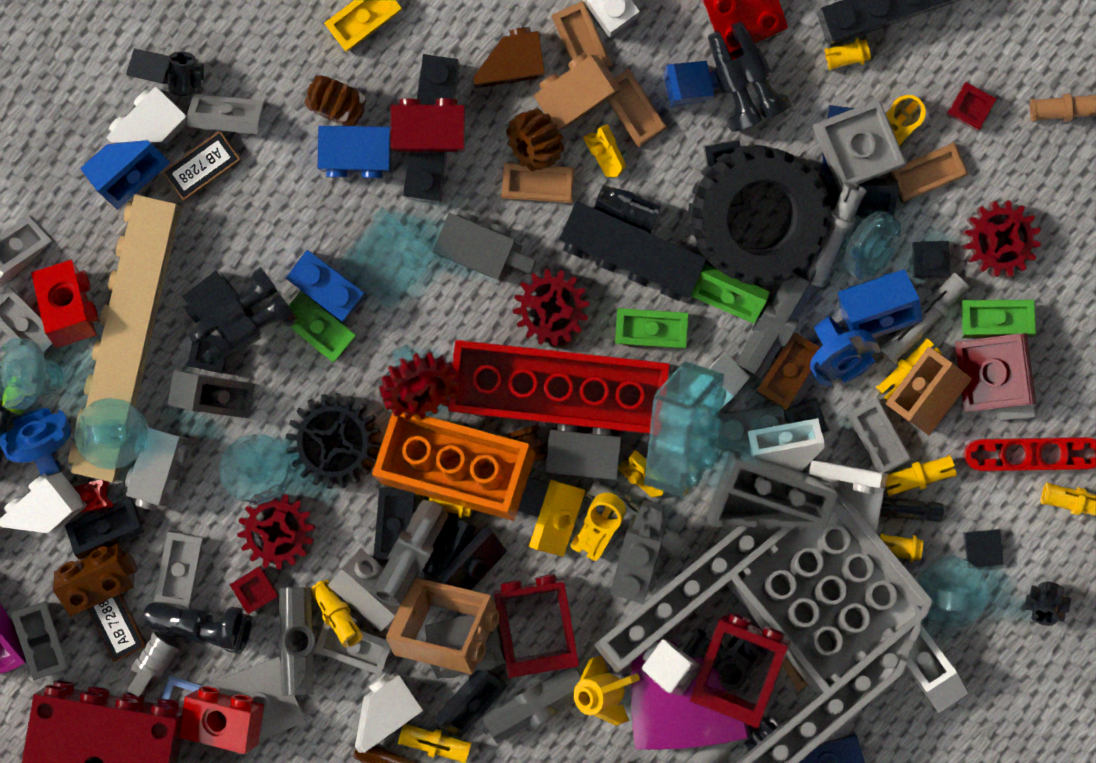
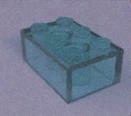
(684, 429)

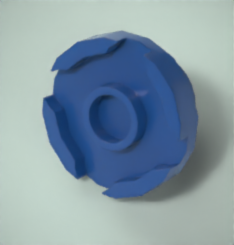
(842, 353)
(36, 439)

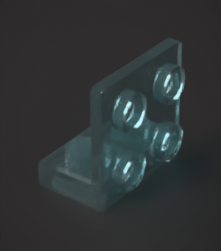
(387, 258)

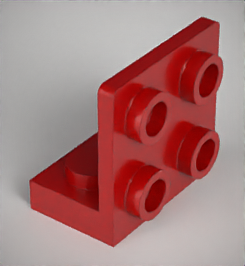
(760, 17)

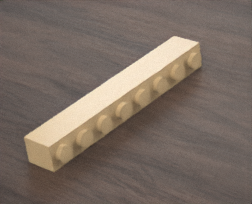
(131, 312)

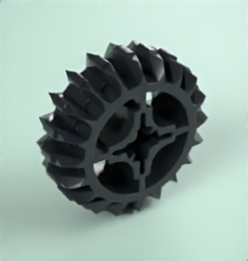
(321, 469)

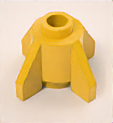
(601, 692)

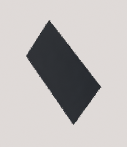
(148, 65)

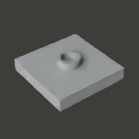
(859, 144)
(264, 686)

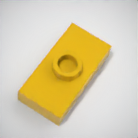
(360, 20)
(557, 518)

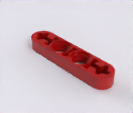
(1033, 457)

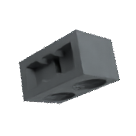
(39, 640)

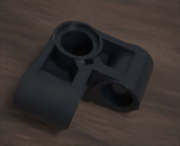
(738, 652)

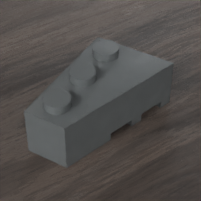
(767, 494)

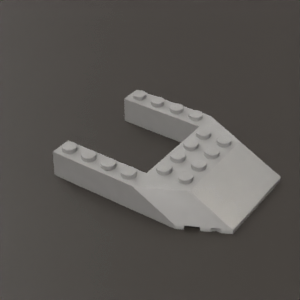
(832, 595)

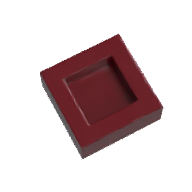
(971, 106)
(254, 589)

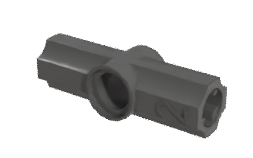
(775, 325)
(410, 553)
(296, 616)
(533, 705)

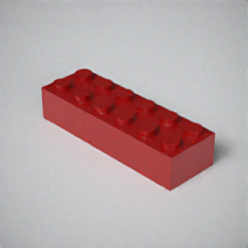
(556, 386)

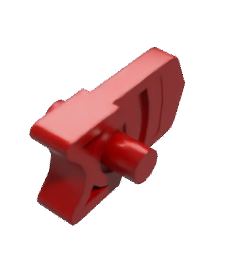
(94, 495)

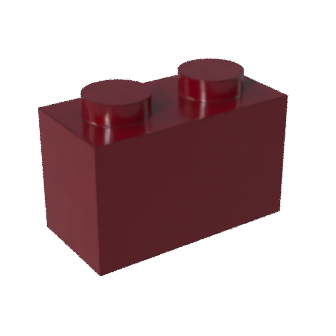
(427, 126)

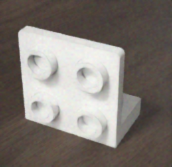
(860, 486)

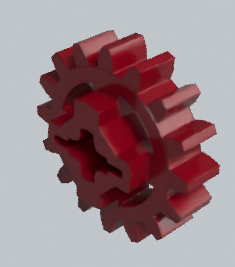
(1015, 246)
(535, 302)
(419, 385)
(271, 546)

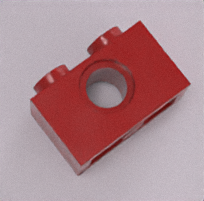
(53, 288)
(202, 723)

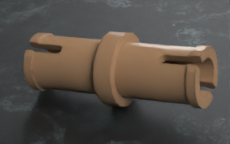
(1064, 107)

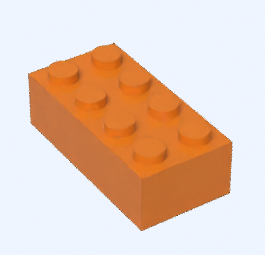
(455, 464)

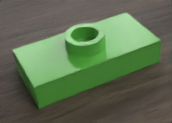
(729, 294)
(997, 318)
(320, 327)
(651, 328)

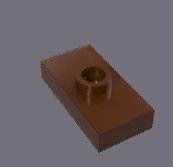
(788, 371)

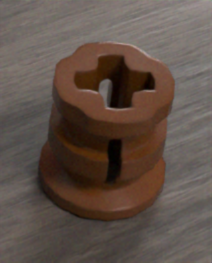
(529, 436)

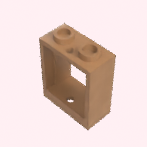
(414, 610)

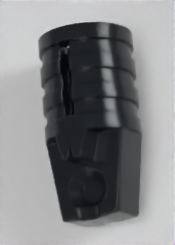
(628, 207)

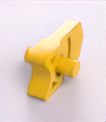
(606, 152)
(635, 472)

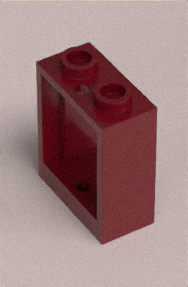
(540, 662)
(729, 704)

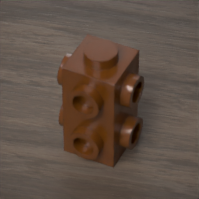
(94, 578)

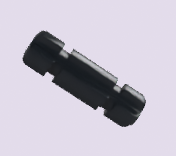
(912, 509)

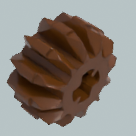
(335, 101)
(535, 139)

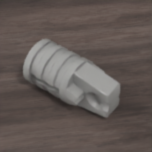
(153, 662)

